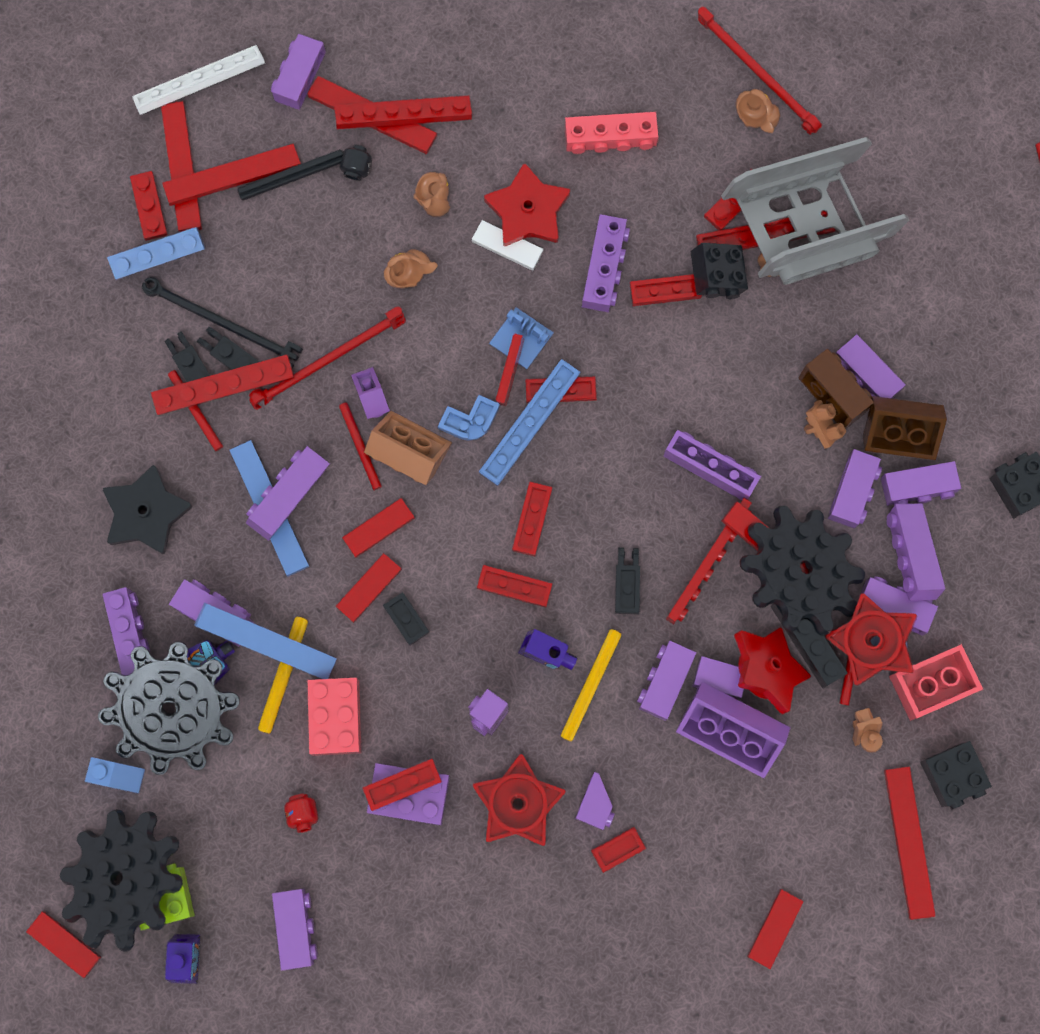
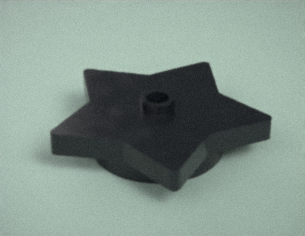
(155, 524)

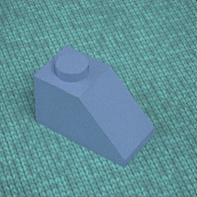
(114, 775)

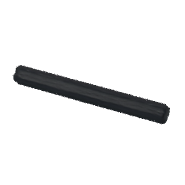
(290, 175)

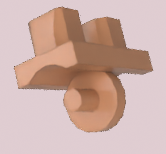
(821, 423)
(867, 731)

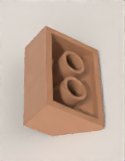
(407, 447)

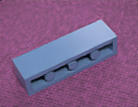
(156, 253)

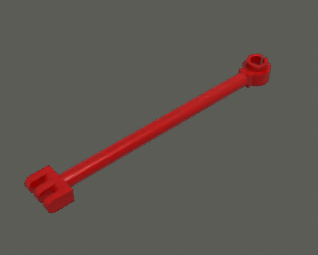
(810, 122)
(394, 318)

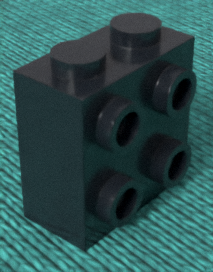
(719, 270)
(1019, 484)
(956, 775)

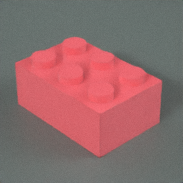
(936, 682)
(334, 716)

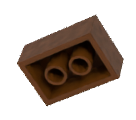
(834, 384)
(904, 428)

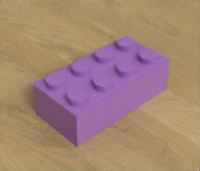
(733, 730)

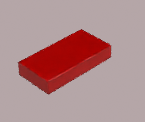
(618, 849)

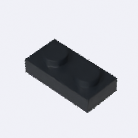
(406, 619)

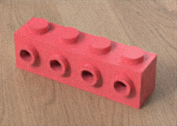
(611, 132)

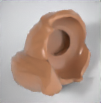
(757, 110)
(433, 193)
(408, 269)

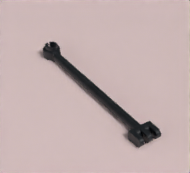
(159, 291)

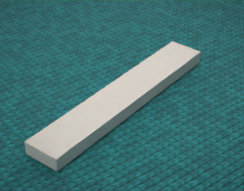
(198, 79)

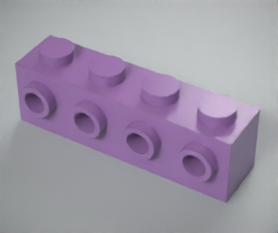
(604, 263)
(711, 465)
(287, 493)
(915, 552)
(125, 625)
(487, 712)

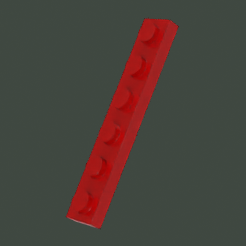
(402, 112)
(222, 384)
(704, 571)

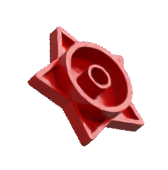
(523, 222)
(856, 636)
(769, 668)
(521, 784)

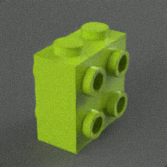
(176, 905)

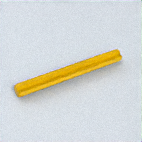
(280, 680)
(591, 685)

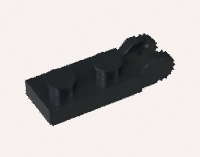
(226, 351)
(187, 360)
(627, 584)

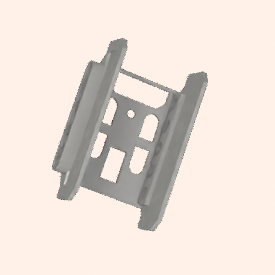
(813, 170)

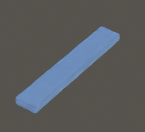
(529, 422)
(257, 481)
(265, 641)

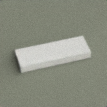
(518, 252)

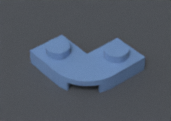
(472, 425)

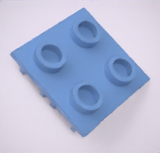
(534, 336)

